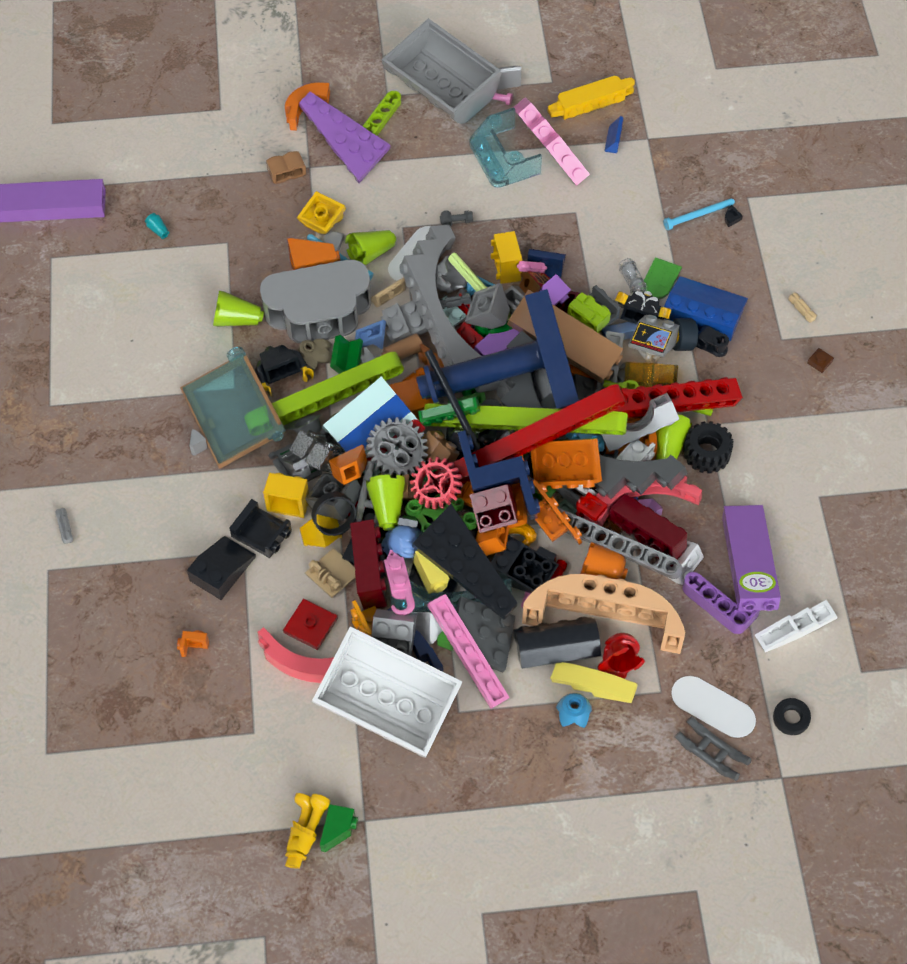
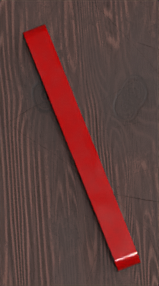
(544, 430)

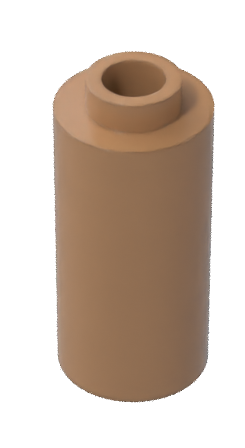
(404, 347)

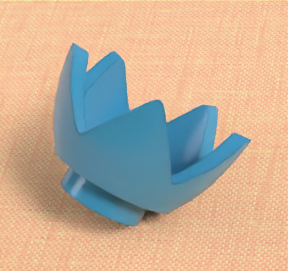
(570, 715)

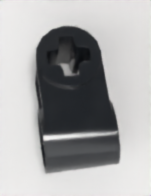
(711, 340)

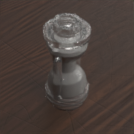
(629, 270)

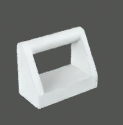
(689, 560)

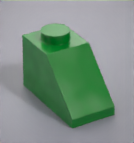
(337, 826)

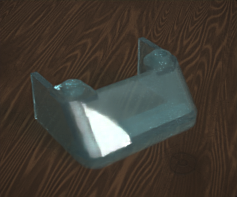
(499, 166)

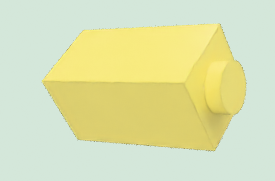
(432, 577)

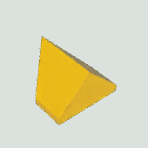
(314, 537)

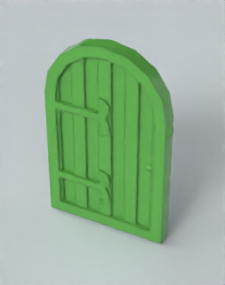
(661, 277)

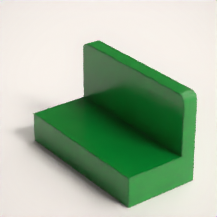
(345, 354)

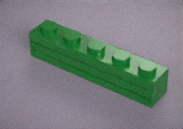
(446, 412)

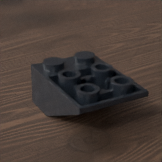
(523, 565)

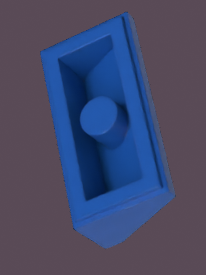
(614, 135)

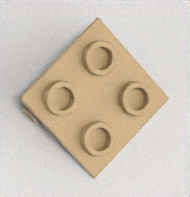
(331, 572)

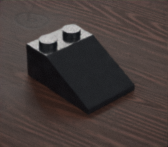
(220, 567)

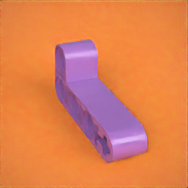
(697, 586)

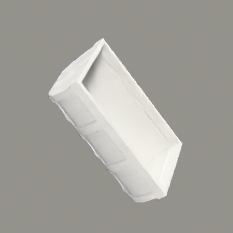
(387, 692)

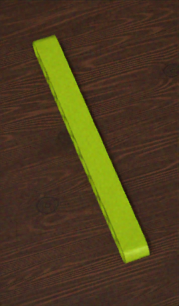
(519, 417)

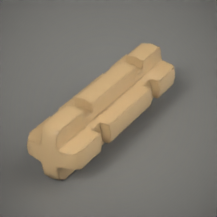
(802, 307)

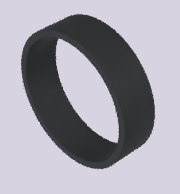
(325, 498)

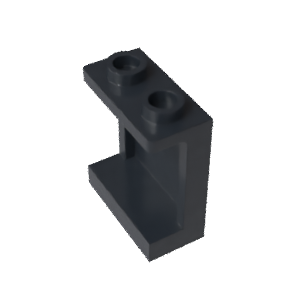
(260, 529)

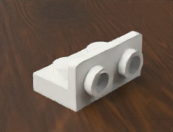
(637, 452)

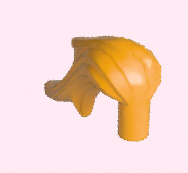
(525, 530)

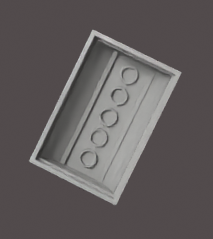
(444, 71)

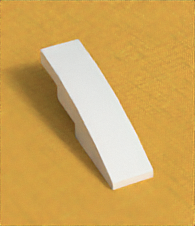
(795, 627)

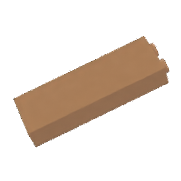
(582, 345)

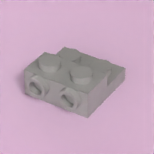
(403, 321)

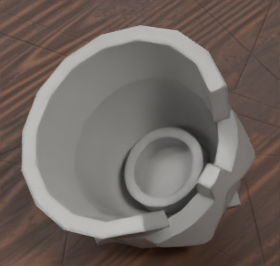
(448, 277)

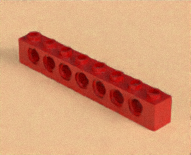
(685, 396)

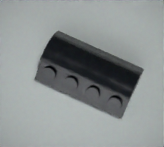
(557, 642)

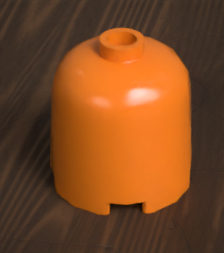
(604, 562)

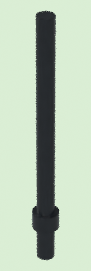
(452, 399)

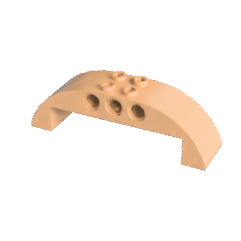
(607, 599)

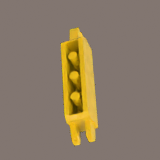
(591, 97)

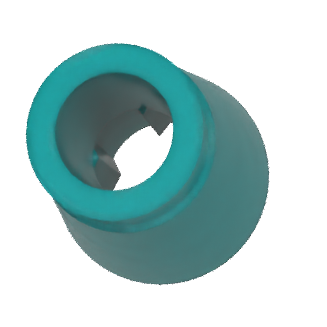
(156, 224)

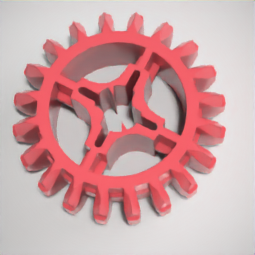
(442, 479)

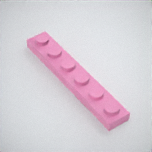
(468, 651)

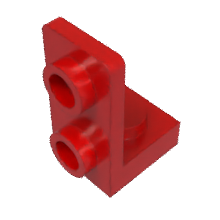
(590, 506)

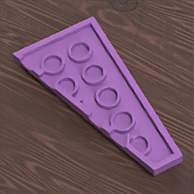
(348, 139)

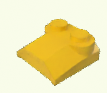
(321, 213)

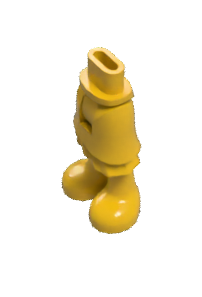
(303, 832)

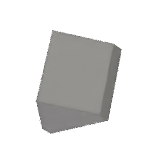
(197, 442)

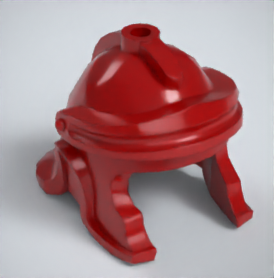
(621, 655)

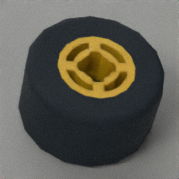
(687, 334)

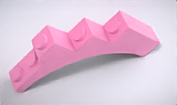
(551, 140)

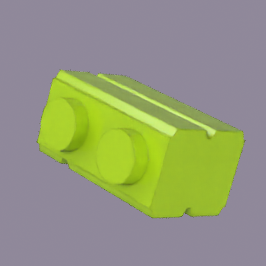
(589, 312)

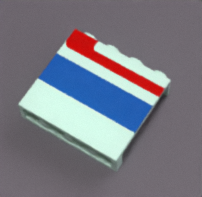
(356, 420)

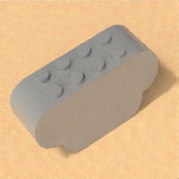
(317, 300)

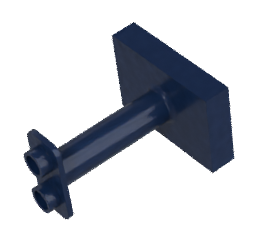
(544, 353)

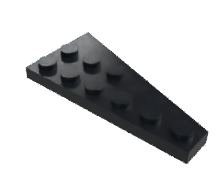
(458, 555)

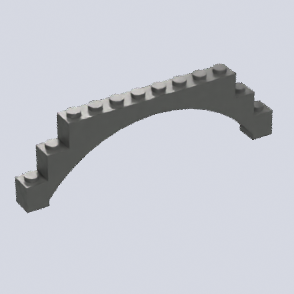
(614, 472)

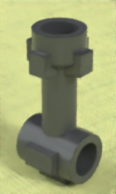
(447, 219)

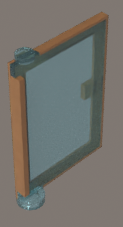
(233, 409)

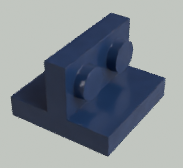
(552, 260)

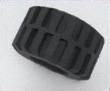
(708, 434)

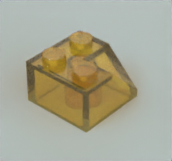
(651, 373)

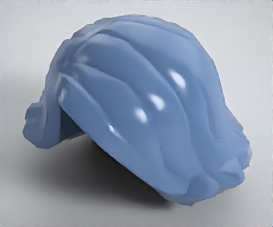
(401, 540)

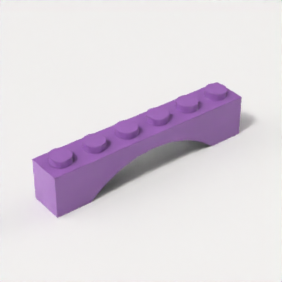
(498, 341)

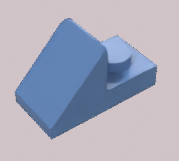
(372, 334)

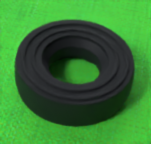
(796, 705)

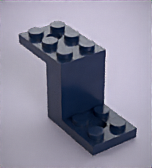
(499, 474)

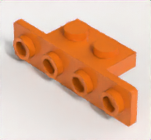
(551, 519)

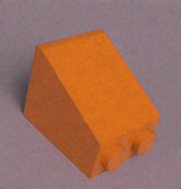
(310, 253)
(410, 395)

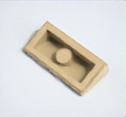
(389, 293)

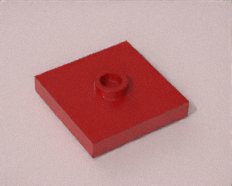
(310, 624)

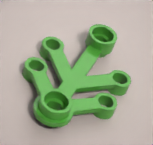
(413, 508)

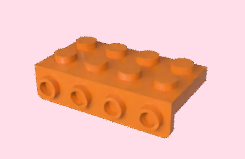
(567, 463)

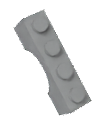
(660, 414)

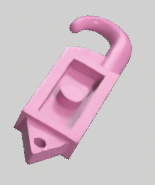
(399, 582)

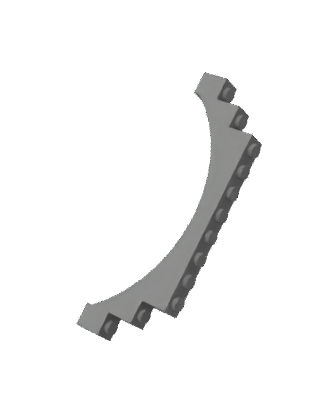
(420, 278)

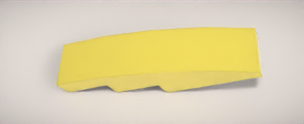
(594, 681)

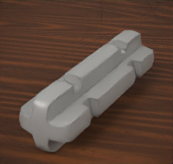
(64, 525)

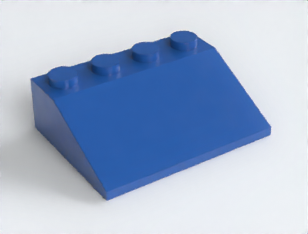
(705, 305)

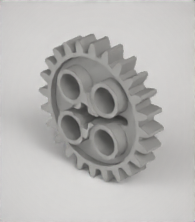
(404, 433)

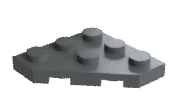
(488, 631)

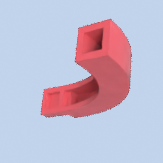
(681, 490)
(290, 663)

